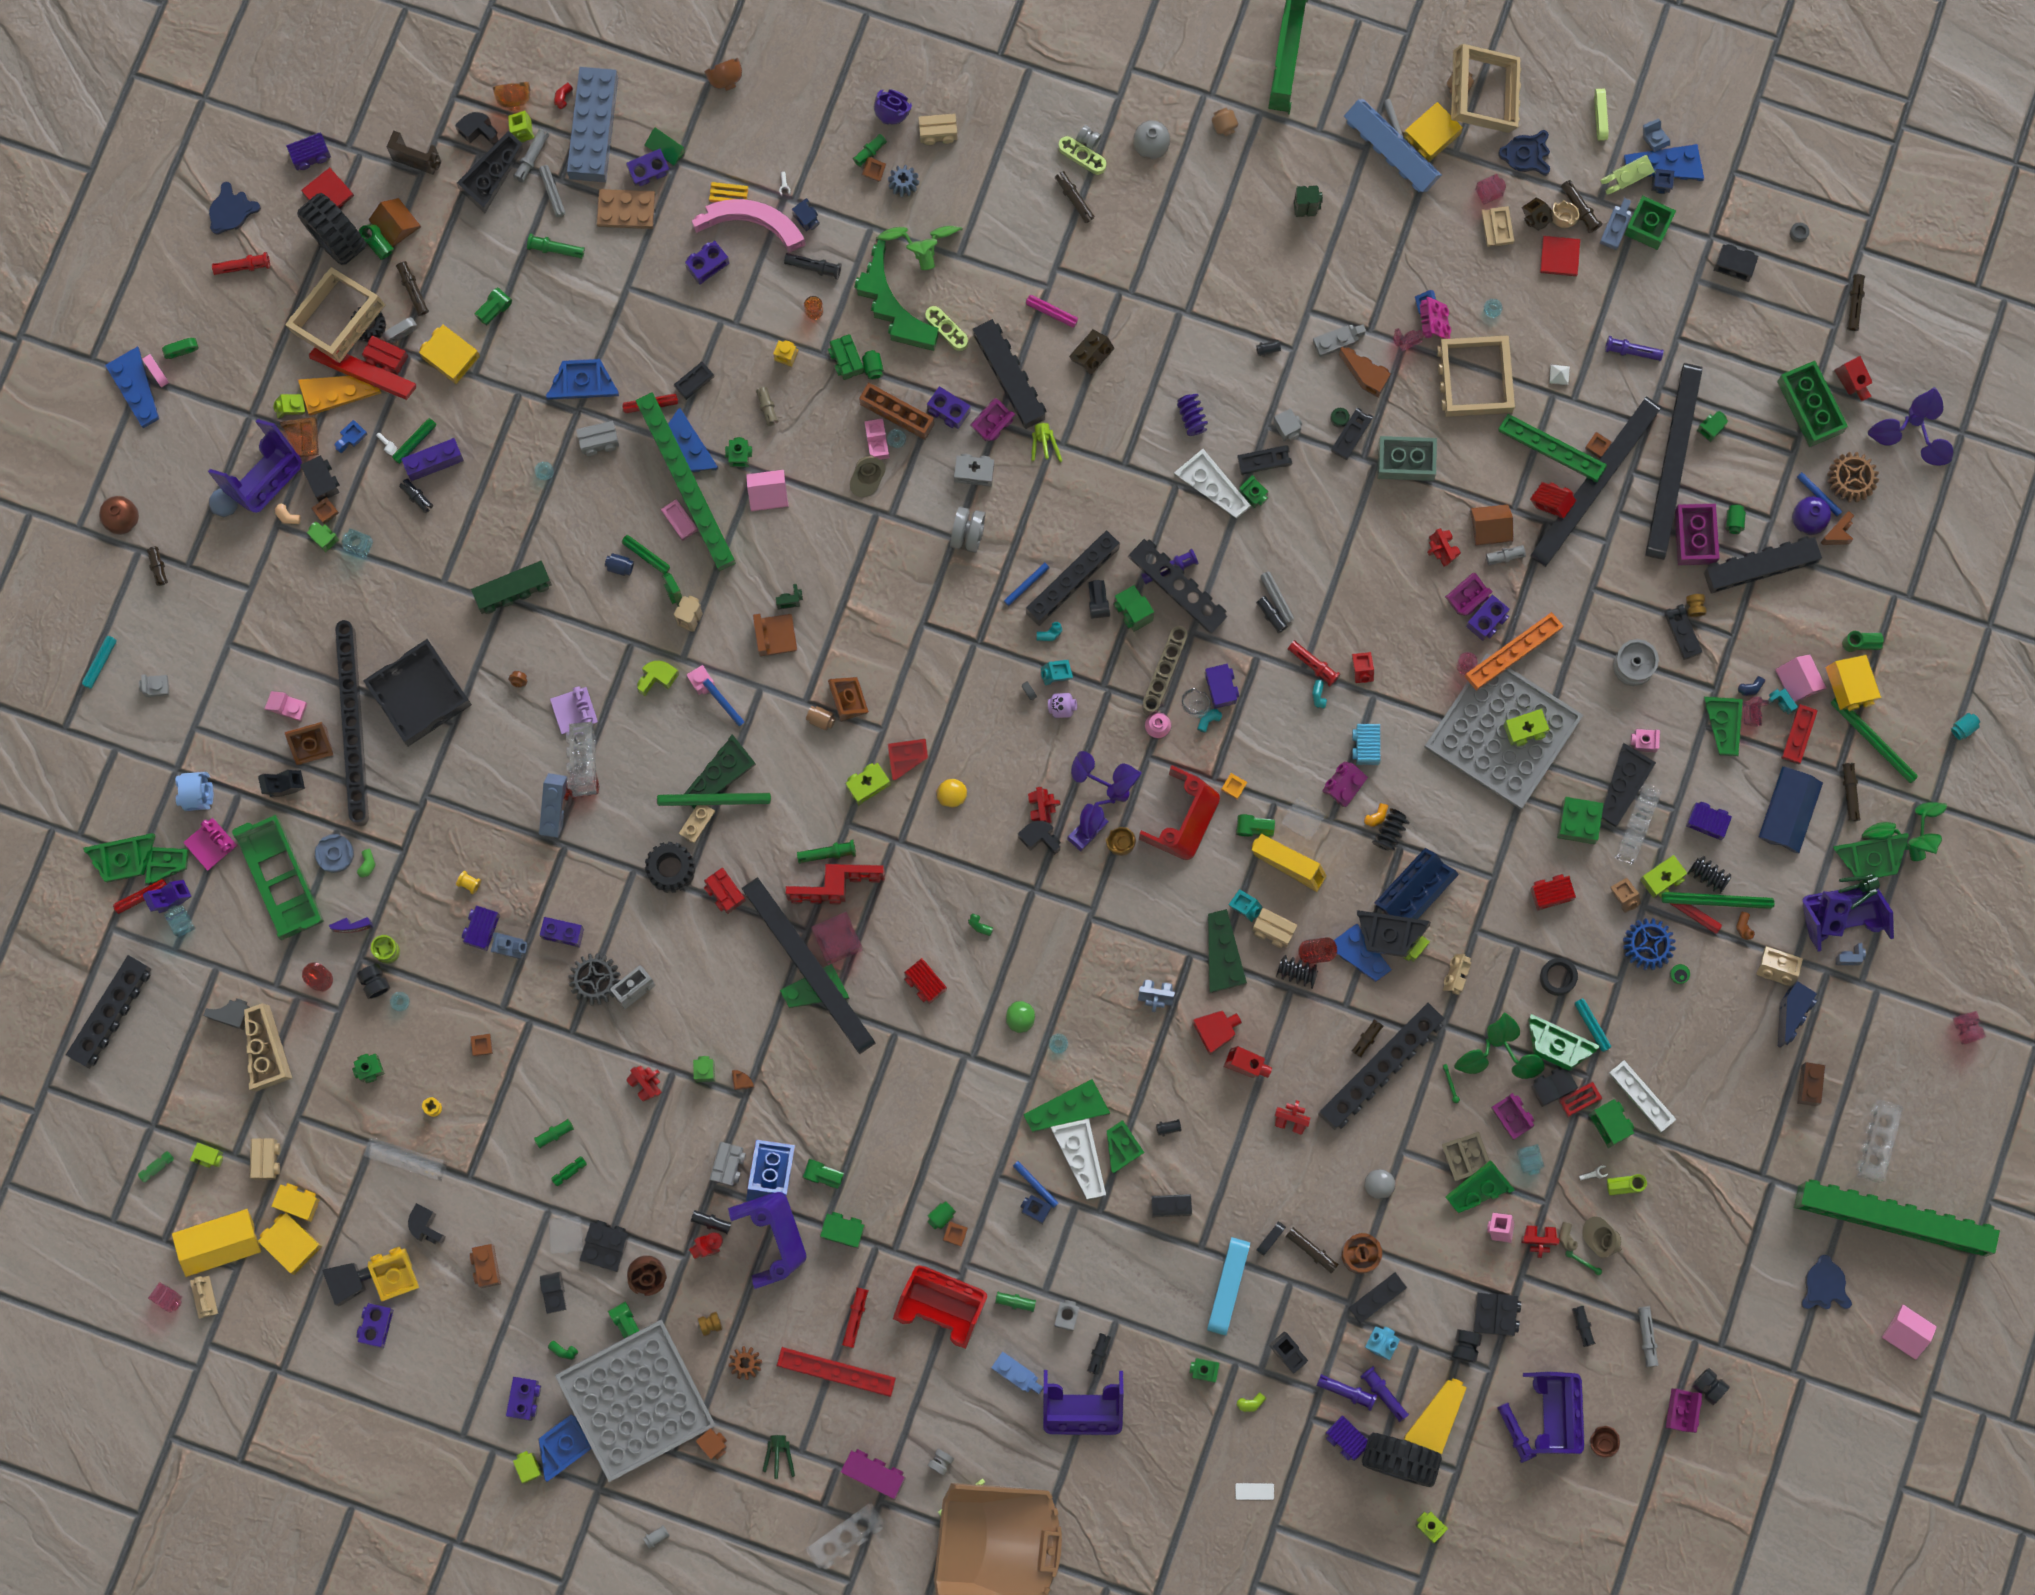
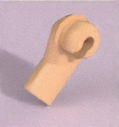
(284, 516)

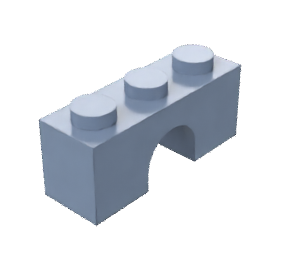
(551, 810)

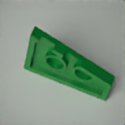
(1479, 1187)

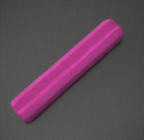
(1051, 311)

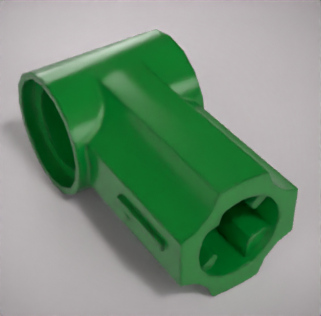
(376, 241)
(496, 303)
(1864, 641)
(1249, 825)
(818, 1172)
(623, 1319)

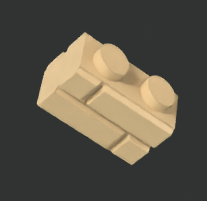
(938, 128)
(688, 613)
(1274, 928)
(264, 1159)

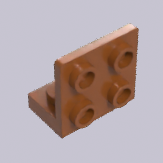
(774, 634)

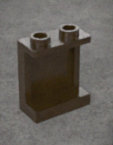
(413, 158)

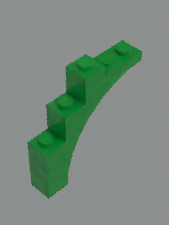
(905, 327)

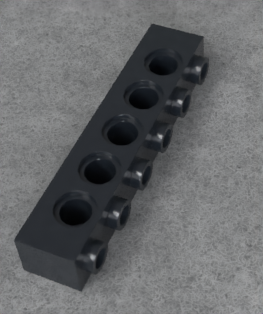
(1138, 557)
(1072, 578)
(98, 1016)

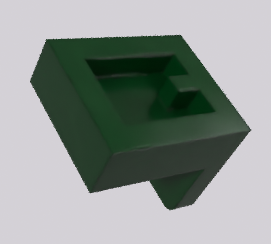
(789, 601)

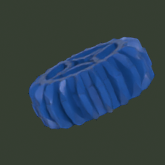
(1663, 936)

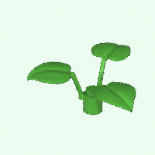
(920, 248)

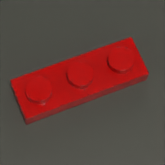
(1799, 734)

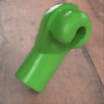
(368, 864)

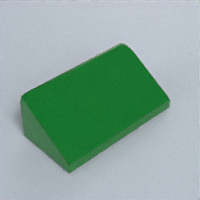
(671, 149)

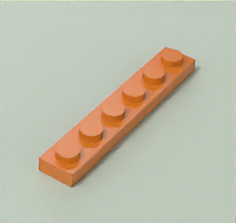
(1514, 651)

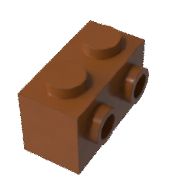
(486, 1266)

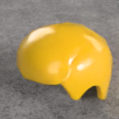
(951, 793)

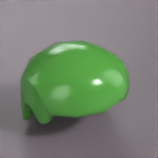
(1020, 1016)

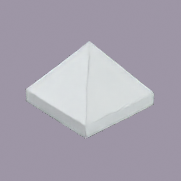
(1559, 375)

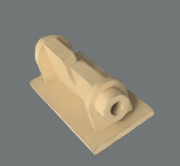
(696, 823)
(1458, 965)
(204, 1296)

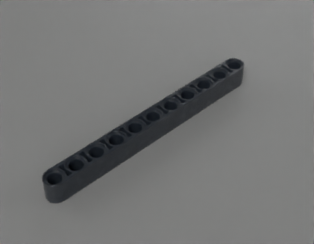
(1673, 461)
(1590, 489)
(355, 731)
(808, 965)

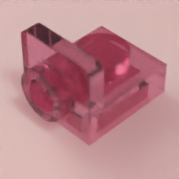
(1411, 338)
(1752, 711)

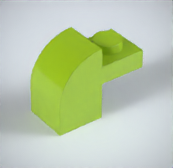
(658, 672)

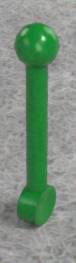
(1455, 1099)
(1598, 1271)

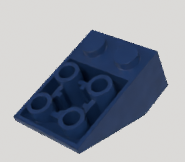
(1792, 1011)

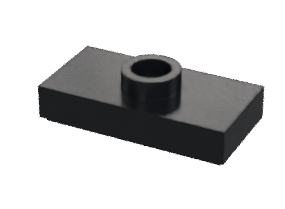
(694, 380)

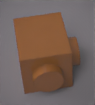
(712, 1444)

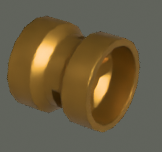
(1696, 606)
(711, 1323)

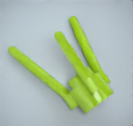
(1043, 433)

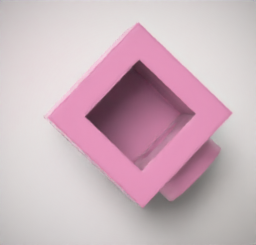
(1501, 1227)

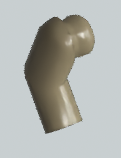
(1565, 1238)

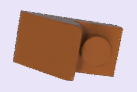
(1838, 534)

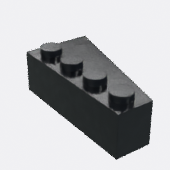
(489, 173)

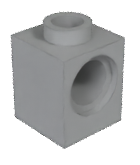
(1067, 1324)

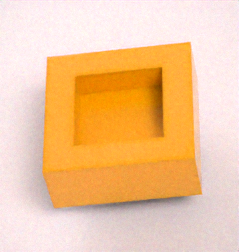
(1234, 786)

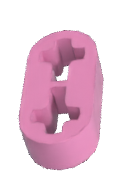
(155, 370)

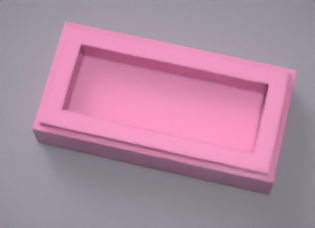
(679, 519)

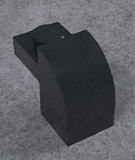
(475, 124)
(282, 783)
(1039, 831)
(419, 1224)
(553, 1292)
(1288, 1352)

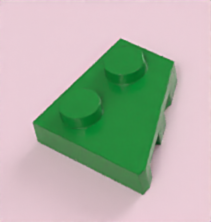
(1122, 1146)

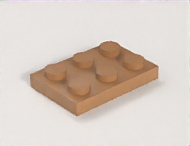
(626, 209)

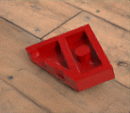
(906, 756)

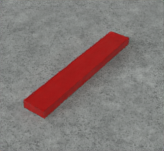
(367, 373)
(836, 1372)

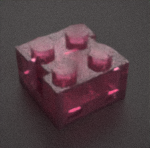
(836, 938)

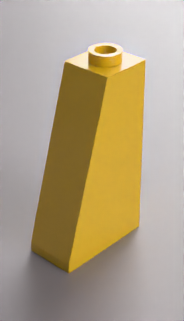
(1289, 862)
(1437, 1419)

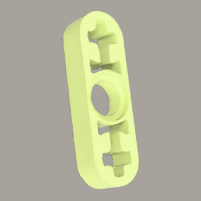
(1601, 114)
(1080, 147)
(941, 315)

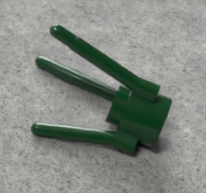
(1867, 884)
(778, 1444)

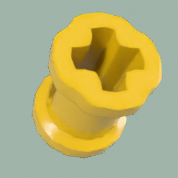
(468, 882)
(434, 1112)

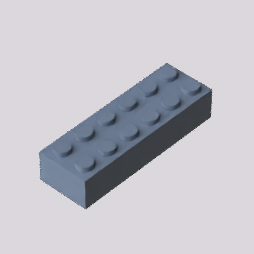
(592, 124)

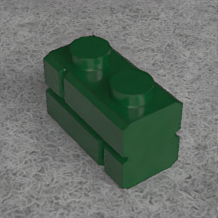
(1307, 201)

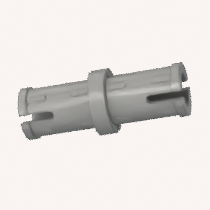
(1505, 555)

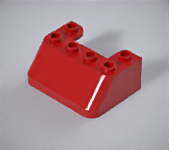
(942, 1302)

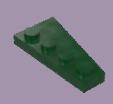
(724, 769)
(1224, 959)

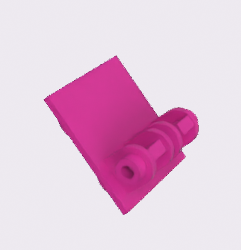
(1435, 318)
(210, 843)

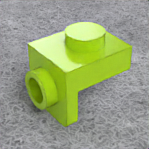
(289, 405)

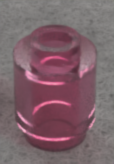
(1462, 667)

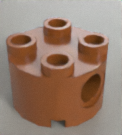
(1361, 1253)

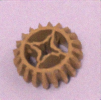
(1858, 482)

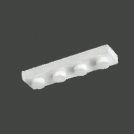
(1642, 1096)

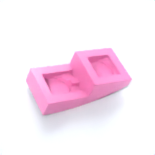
(877, 439)

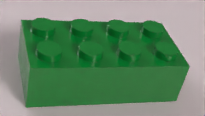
(1812, 403)

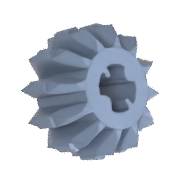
(910, 182)

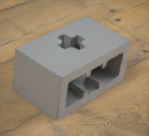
(983, 474)

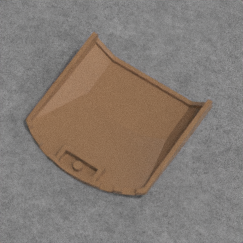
(997, 1541)

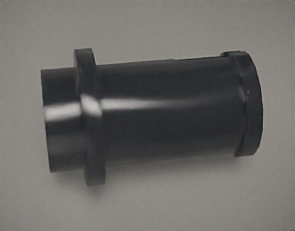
(1267, 348)
(1168, 1127)

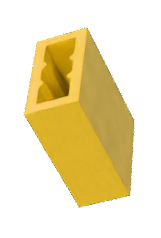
(1432, 132)
(449, 353)
(1853, 683)
(289, 1243)

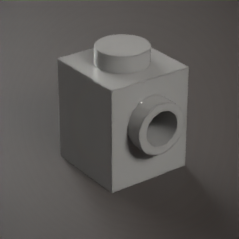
(1288, 425)

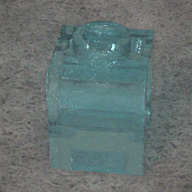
(361, 549)
(179, 920)
(1530, 1159)

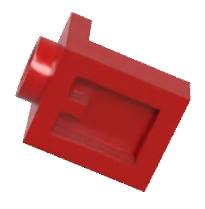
(1363, 667)

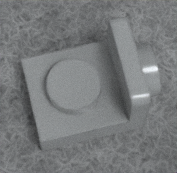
(154, 685)

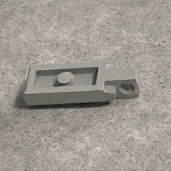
(1338, 338)

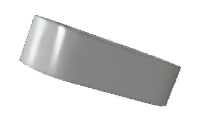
(400, 330)

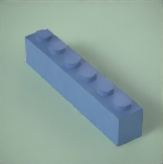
(1392, 146)

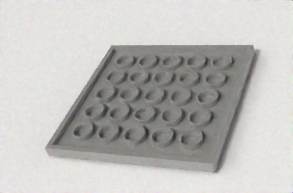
(1477, 743)
(635, 1400)

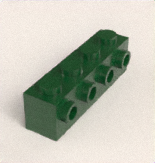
(511, 587)

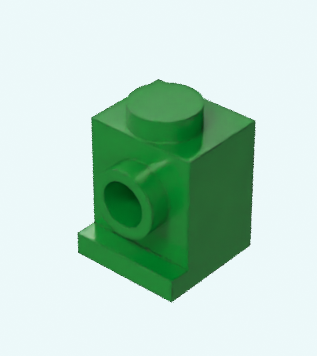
(1713, 425)
(1254, 499)
(1211, 1374)

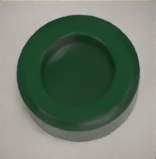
(1340, 417)

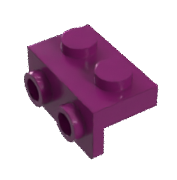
(992, 420)
(1468, 595)
(1345, 783)
(1513, 1116)
(1684, 1410)

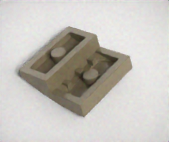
(1465, 1155)

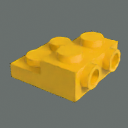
(392, 1273)

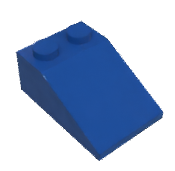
(770, 1169)

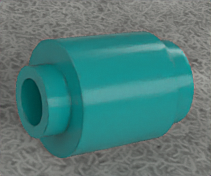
(1965, 726)

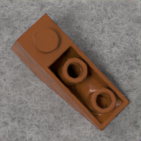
(1368, 375)

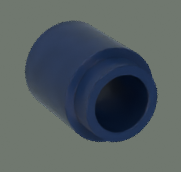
(619, 564)

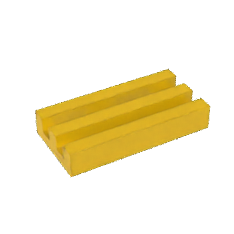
(714, 186)

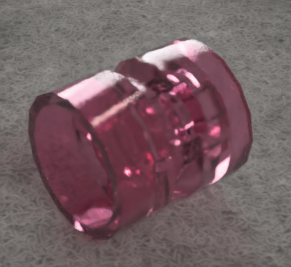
(1969, 1027)

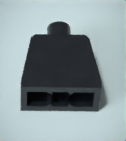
(346, 1282)

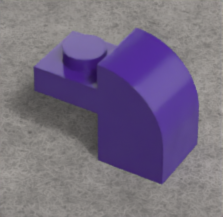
(170, 895)

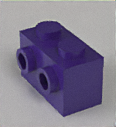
(1221, 686)
(522, 1398)

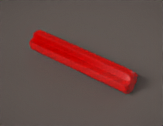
(663, 401)
(137, 897)
(1699, 916)

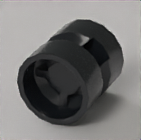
(372, 979)
(1466, 1345)
(1717, 1389)

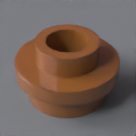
(518, 679)

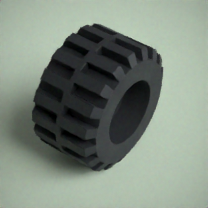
(670, 851)

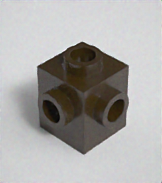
(1537, 214)

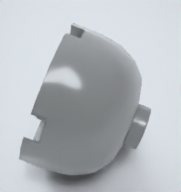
(1151, 139)

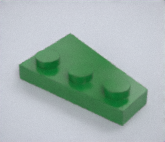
(672, 589)
(1726, 723)
(802, 994)

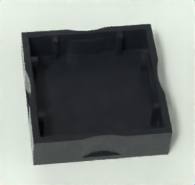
(417, 692)

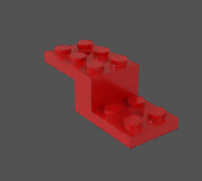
(835, 883)

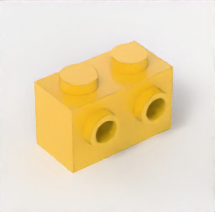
(295, 1202)

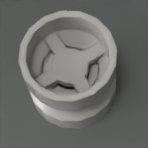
(1088, 137)
(942, 1457)

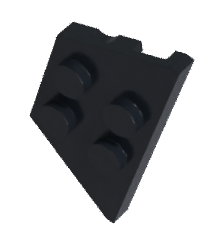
(1391, 933)

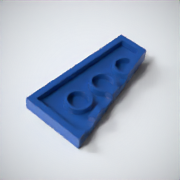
(1682, 160)
(132, 381)

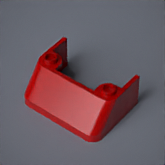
(1185, 842)

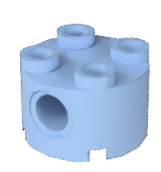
(194, 791)

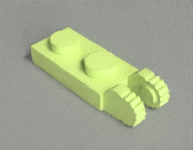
(1629, 174)

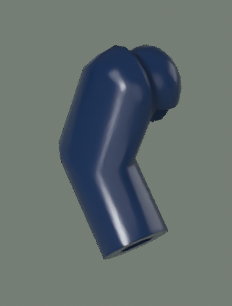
(1751, 689)

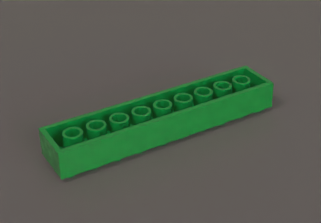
(1896, 1218)

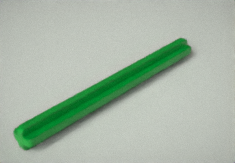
(1877, 742)
(713, 799)
(1717, 900)

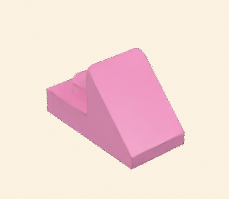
(284, 705)

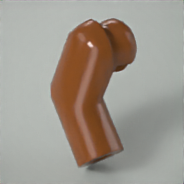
(1742, 927)

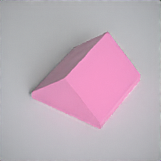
(767, 490)
(1800, 678)
(1909, 1332)

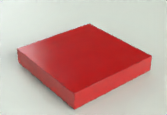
(331, 186)
(1560, 256)

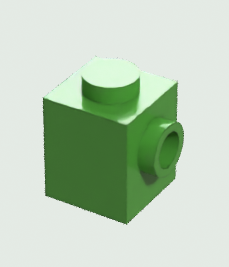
(704, 1069)

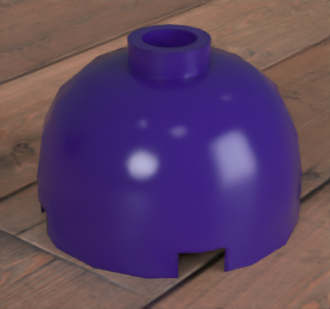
(891, 107)
(1811, 515)

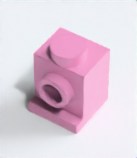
(1650, 746)

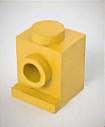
(785, 352)

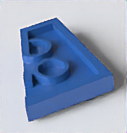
(1352, 949)

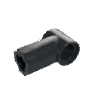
(1098, 602)

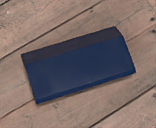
(1790, 809)
(1417, 886)

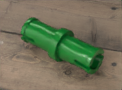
(869, 150)
(554, 1133)
(1015, 1301)

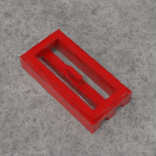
(1566, 1107)

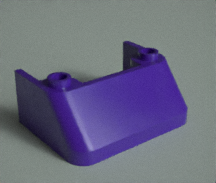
(267, 476)
(1872, 913)
(776, 1211)
(1083, 1412)
(1561, 1413)

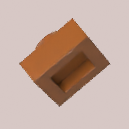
(873, 169)
(1598, 445)
(325, 510)
(481, 1045)
(955, 1234)

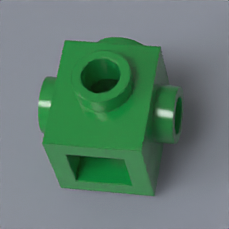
(738, 452)
(375, 1068)

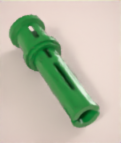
(546, 245)
(836, 850)

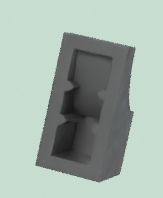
(230, 1014)

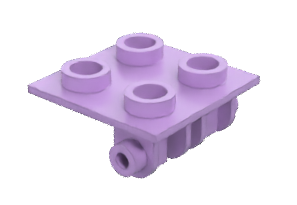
(573, 708)

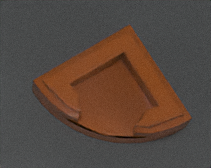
(741, 1080)

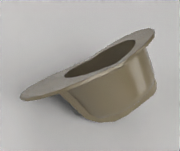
(867, 476)
(1601, 1237)

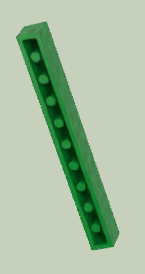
(685, 481)

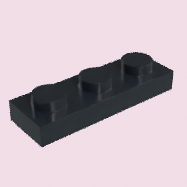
(1377, 1297)

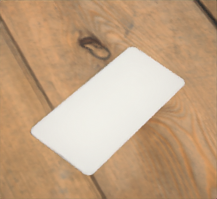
(1254, 1491)

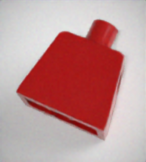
(1855, 378)
(1216, 1029)
(1239, 1061)

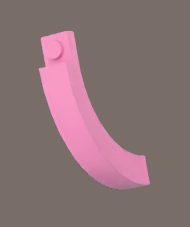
(754, 212)

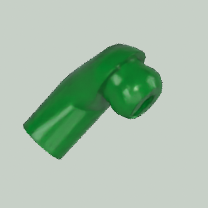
(979, 927)
(561, 1352)

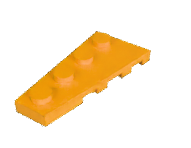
(332, 392)

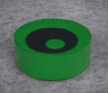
(1680, 974)

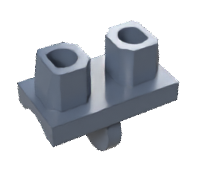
(508, 945)
(1156, 997)

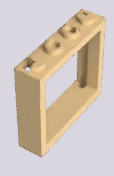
(1460, 87)
(355, 327)
(1476, 409)

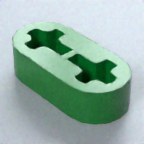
(180, 348)

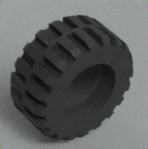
(331, 229)
(1401, 1459)

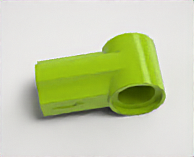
(1624, 1185)

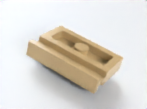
(1497, 226)

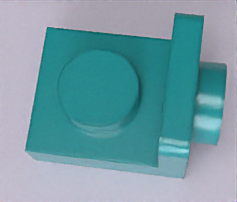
(1056, 671)
(1785, 702)
(1246, 905)

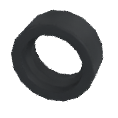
(1558, 962)

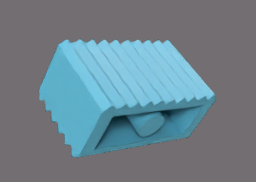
(1367, 744)

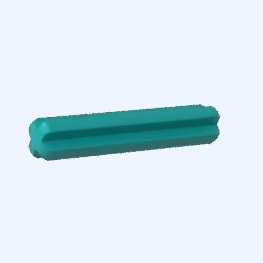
(99, 662)
(1592, 1025)

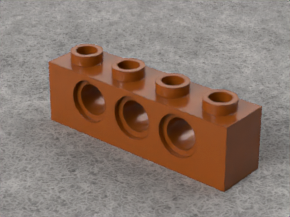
(896, 411)

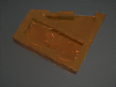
(303, 435)

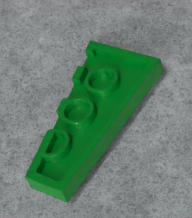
(1074, 1105)

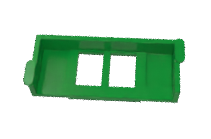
(1287, 55)
(262, 843)

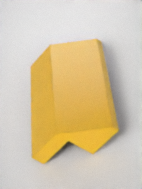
(216, 1242)

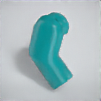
(1051, 634)
(1317, 692)
(1213, 714)

